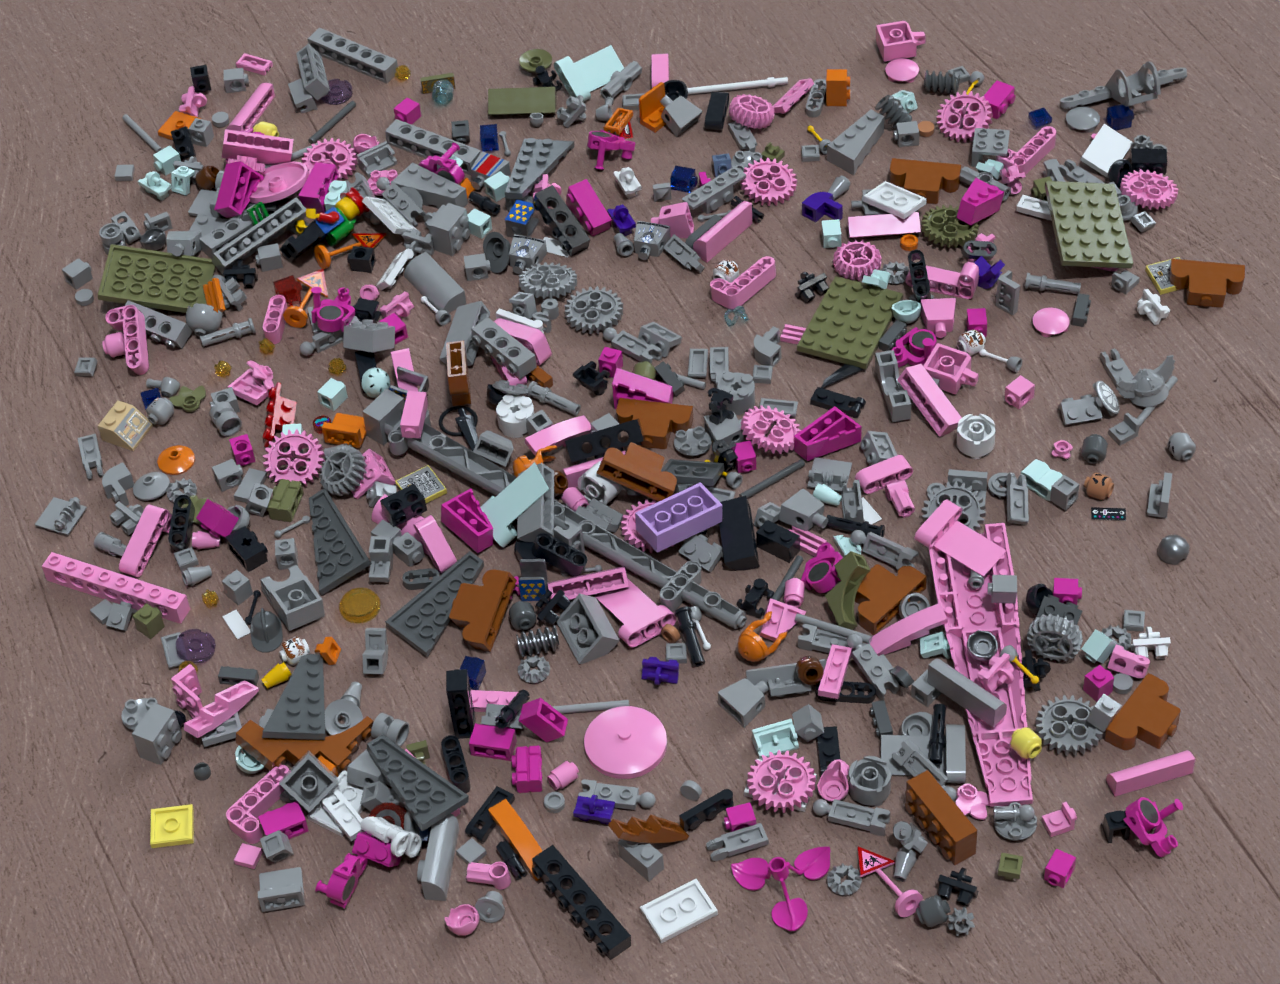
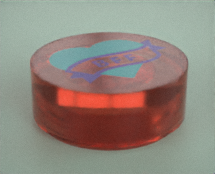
(318, 423)

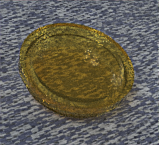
(359, 605)

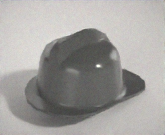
(496, 251)
(266, 631)

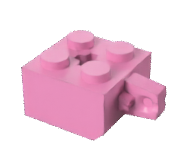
(897, 40)
(951, 368)

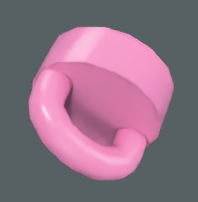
(369, 292)

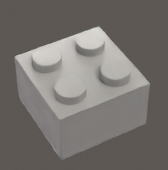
(450, 229)
(369, 336)
(157, 734)
(309, 781)

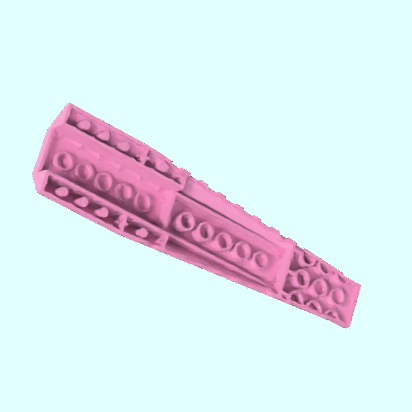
(969, 610)

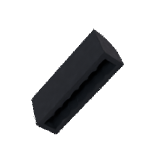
(738, 535)

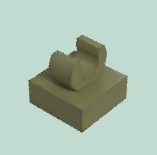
(772, 153)
(419, 750)
(1010, 866)

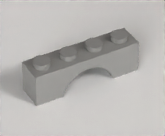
(896, 399)

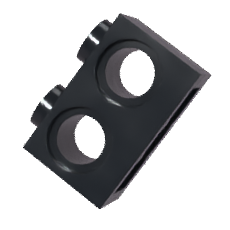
(403, 505)

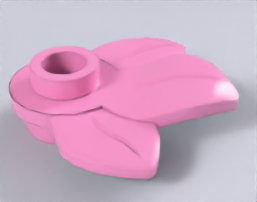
(262, 372)
(972, 801)

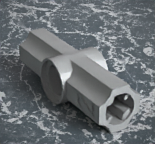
(621, 80)
(968, 175)

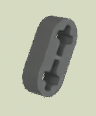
(979, 249)
(420, 578)
(902, 676)

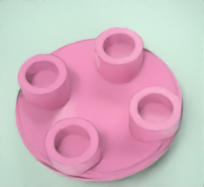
(902, 70)
(375, 175)
(1051, 321)

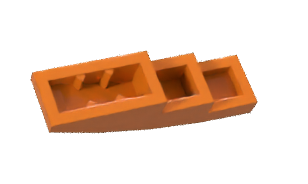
(516, 834)

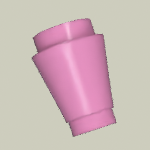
(204, 540)

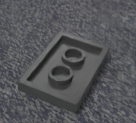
(694, 471)

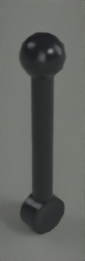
(256, 593)

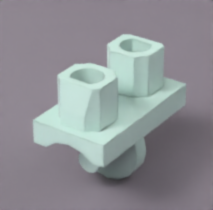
(155, 185)

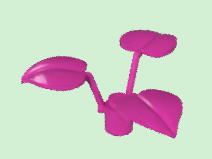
(789, 913)

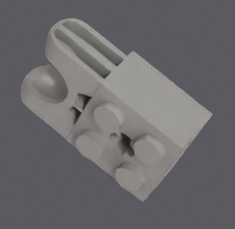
(294, 599)

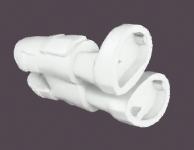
(401, 840)

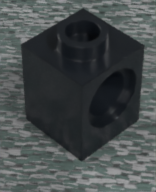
(361, 259)

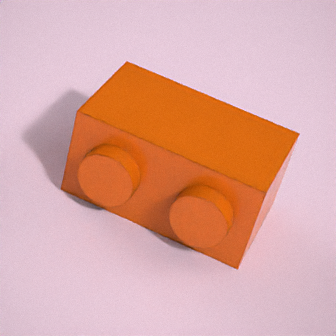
(836, 87)

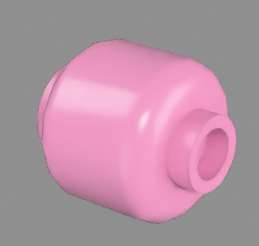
(114, 344)

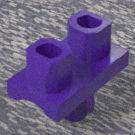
(622, 219)
(660, 670)
(594, 809)

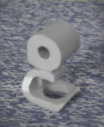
(549, 312)

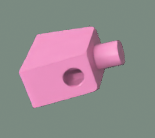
(678, 218)
(938, 315)

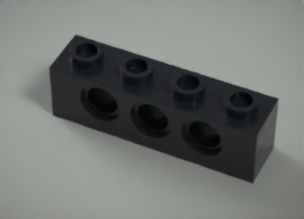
(550, 198)
(575, 445)
(460, 703)

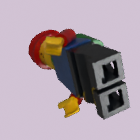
(331, 225)

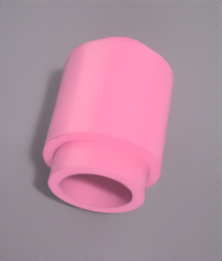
(573, 498)
(794, 592)
(563, 775)

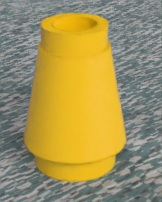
(277, 675)

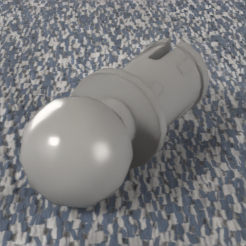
(1024, 812)

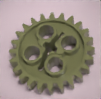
(946, 228)

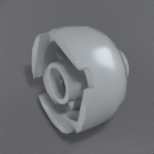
(203, 319)

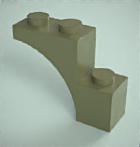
(841, 598)

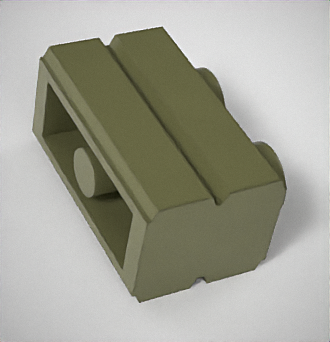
(285, 500)

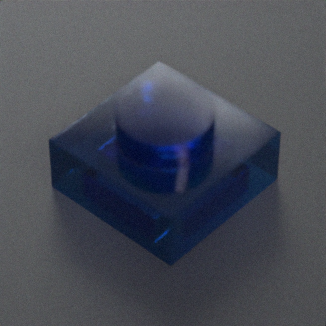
(1040, 117)
(149, 396)

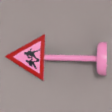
(871, 862)

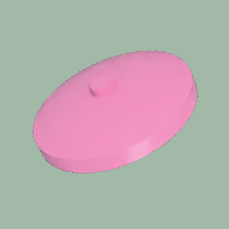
(280, 182)
(625, 742)

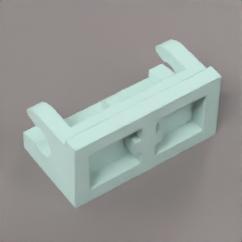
(775, 737)

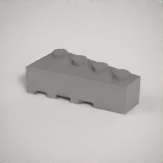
(856, 142)
(432, 187)

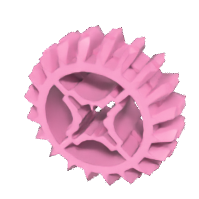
(751, 111)
(856, 260)

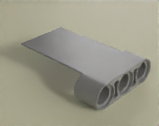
(953, 756)

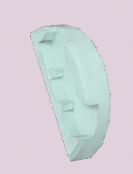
(845, 545)

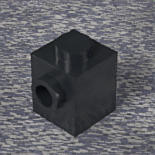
(200, 78)

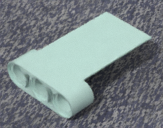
(589, 72)
(513, 502)

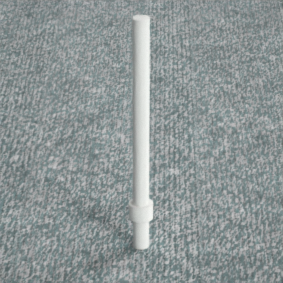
(770, 82)

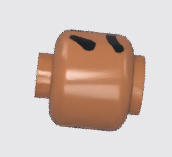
(1099, 486)

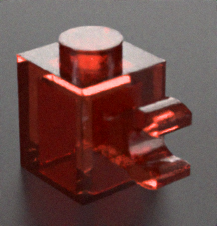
(289, 289)

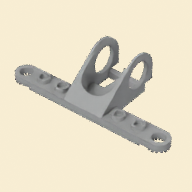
(1127, 87)

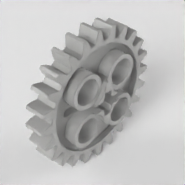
(548, 280)
(593, 310)
(972, 512)
(1071, 724)

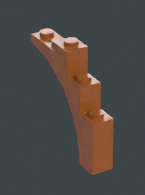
(276, 751)

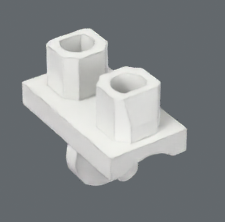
(627, 182)
(1151, 306)
(1151, 641)

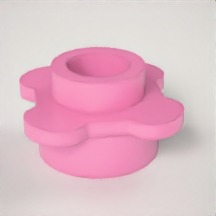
(1062, 449)

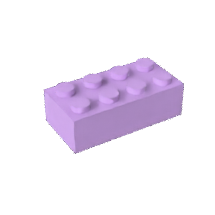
(678, 517)

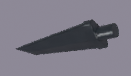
(842, 373)
(467, 427)

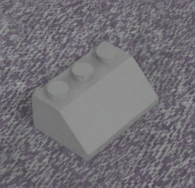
(587, 629)

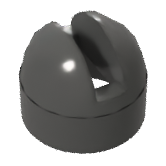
(202, 771)

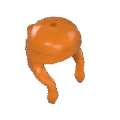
(523, 463)
(751, 644)

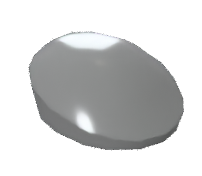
(917, 724)

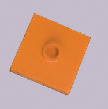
(175, 121)

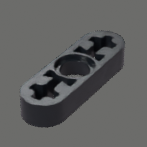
(852, 698)

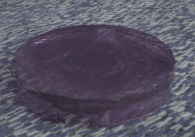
(339, 92)
(195, 646)

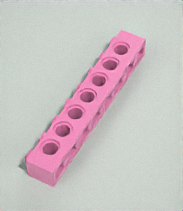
(114, 586)

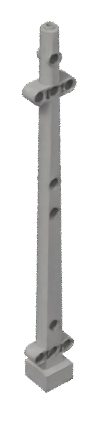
(383, 425)

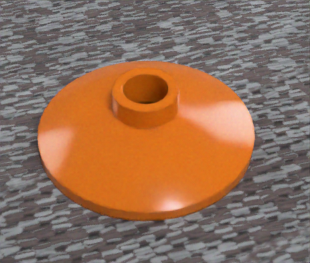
(176, 460)

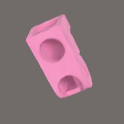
(1128, 662)

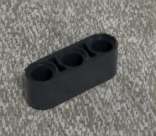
(717, 111)
(917, 269)
(365, 361)
(181, 515)
(568, 555)
(455, 763)

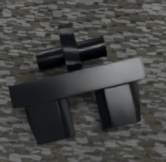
(183, 142)
(242, 273)
(809, 283)
(725, 454)
(559, 599)
(1035, 668)
(947, 885)

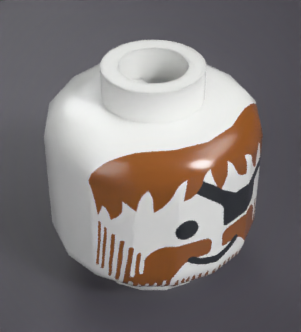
(726, 270)
(971, 342)
(293, 650)

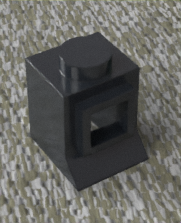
(367, 310)
(1115, 821)

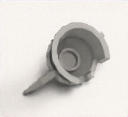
(1148, 385)

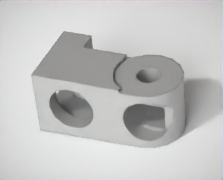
(128, 227)

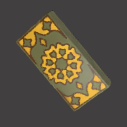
(428, 82)

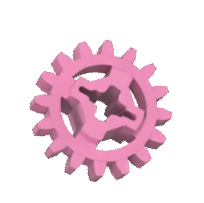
(249, 161)

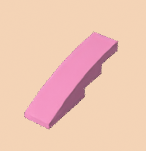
(558, 433)
(910, 628)
(225, 706)

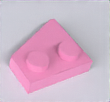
(249, 388)
(781, 621)

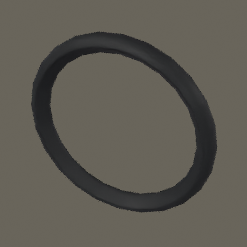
(451, 409)

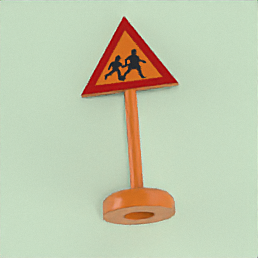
(364, 239)
(295, 315)

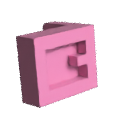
(1060, 821)

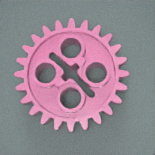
(950, 114)
(332, 153)
(768, 181)
(1149, 189)
(758, 422)
(296, 443)
(629, 527)
(764, 774)

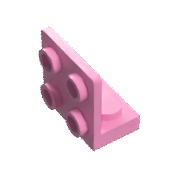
(376, 471)
(187, 689)

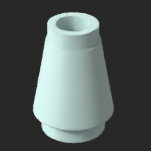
(827, 495)

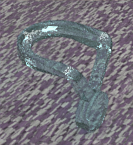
(739, 311)

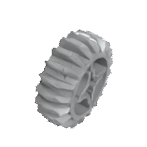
(342, 470)
(1054, 637)

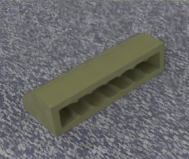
(522, 100)

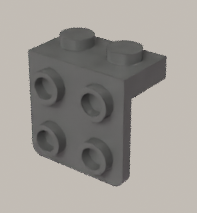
(1052, 605)

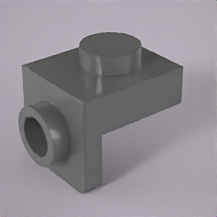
(460, 131)

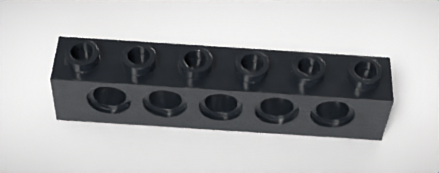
(608, 945)

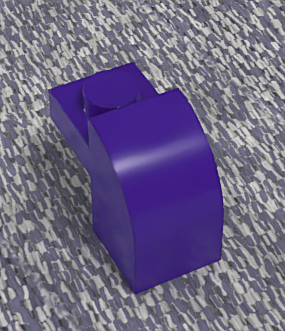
(821, 204)
(988, 274)

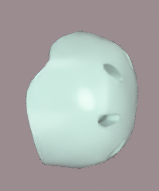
(903, 311)
(379, 380)
(246, 762)

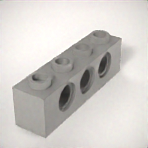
(312, 72)
(226, 233)
(178, 330)
(503, 348)

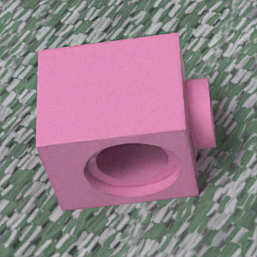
(1019, 392)

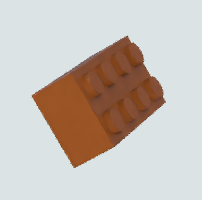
(940, 818)

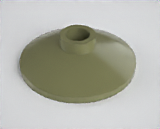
(533, 58)

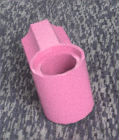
(899, 495)
(489, 874)

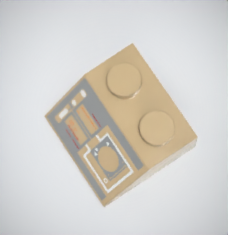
(124, 426)

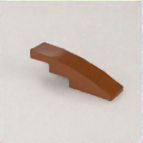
(649, 831)

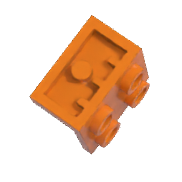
(652, 109)
(345, 429)

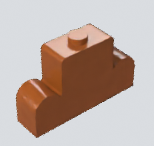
(925, 177)
(1206, 280)
(458, 373)
(656, 419)
(639, 471)
(882, 593)
(482, 608)
(1144, 717)

